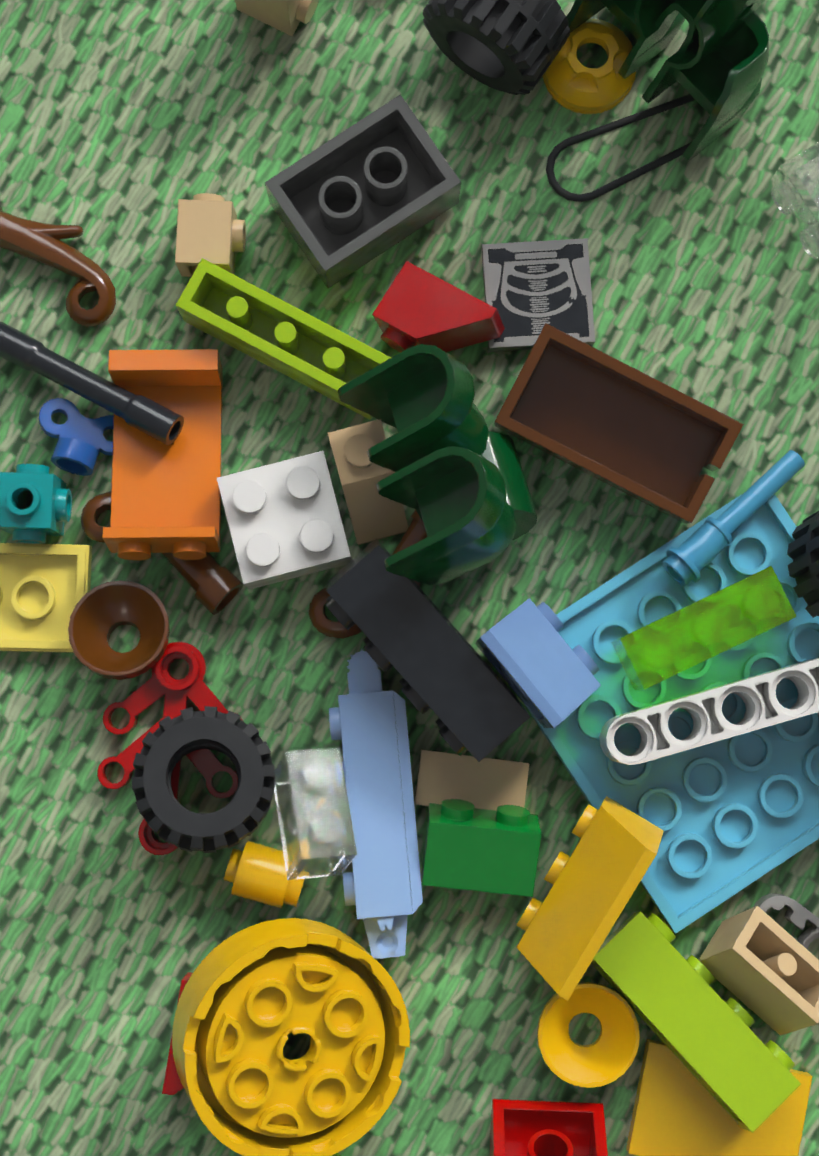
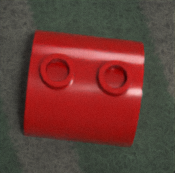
(547, 1128)

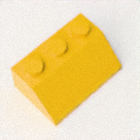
(587, 893)

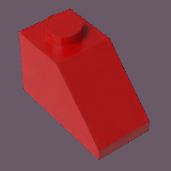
(434, 313)

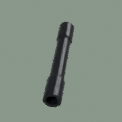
(134, 409)

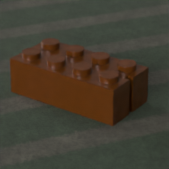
(617, 424)

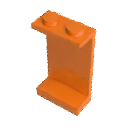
(162, 492)

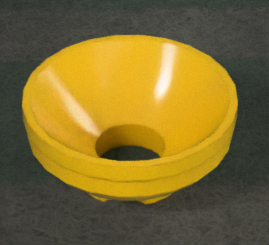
(585, 88)
(592, 1063)

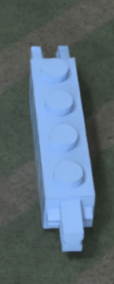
(381, 807)

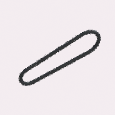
(606, 128)

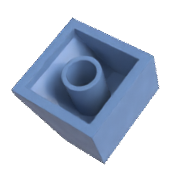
(540, 663)

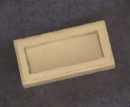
(464, 778)

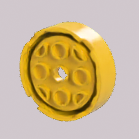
(237, 1020)

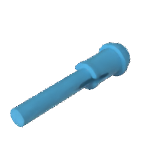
(715, 534)

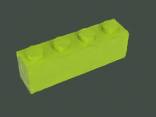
(274, 332)
(694, 1021)

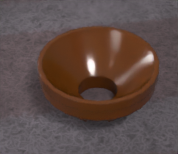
(105, 610)

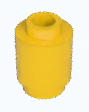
(261, 876)

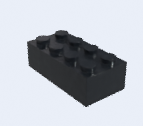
(428, 652)

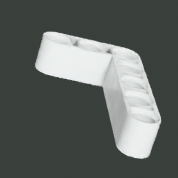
(706, 711)

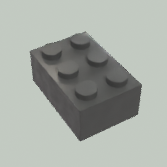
(364, 191)

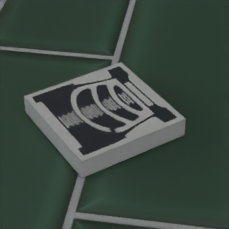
(538, 286)

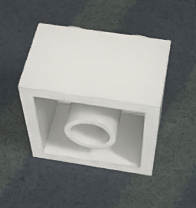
(284, 520)

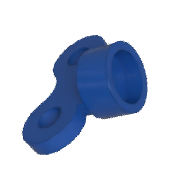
(78, 438)

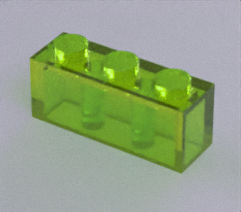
(703, 629)

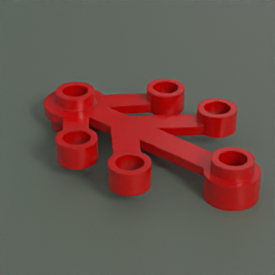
(176, 697)

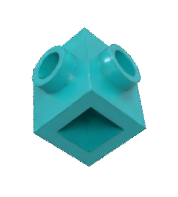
(49, 508)

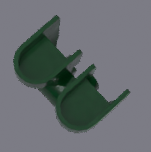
(716, 63)
(444, 464)

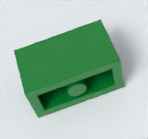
(481, 848)

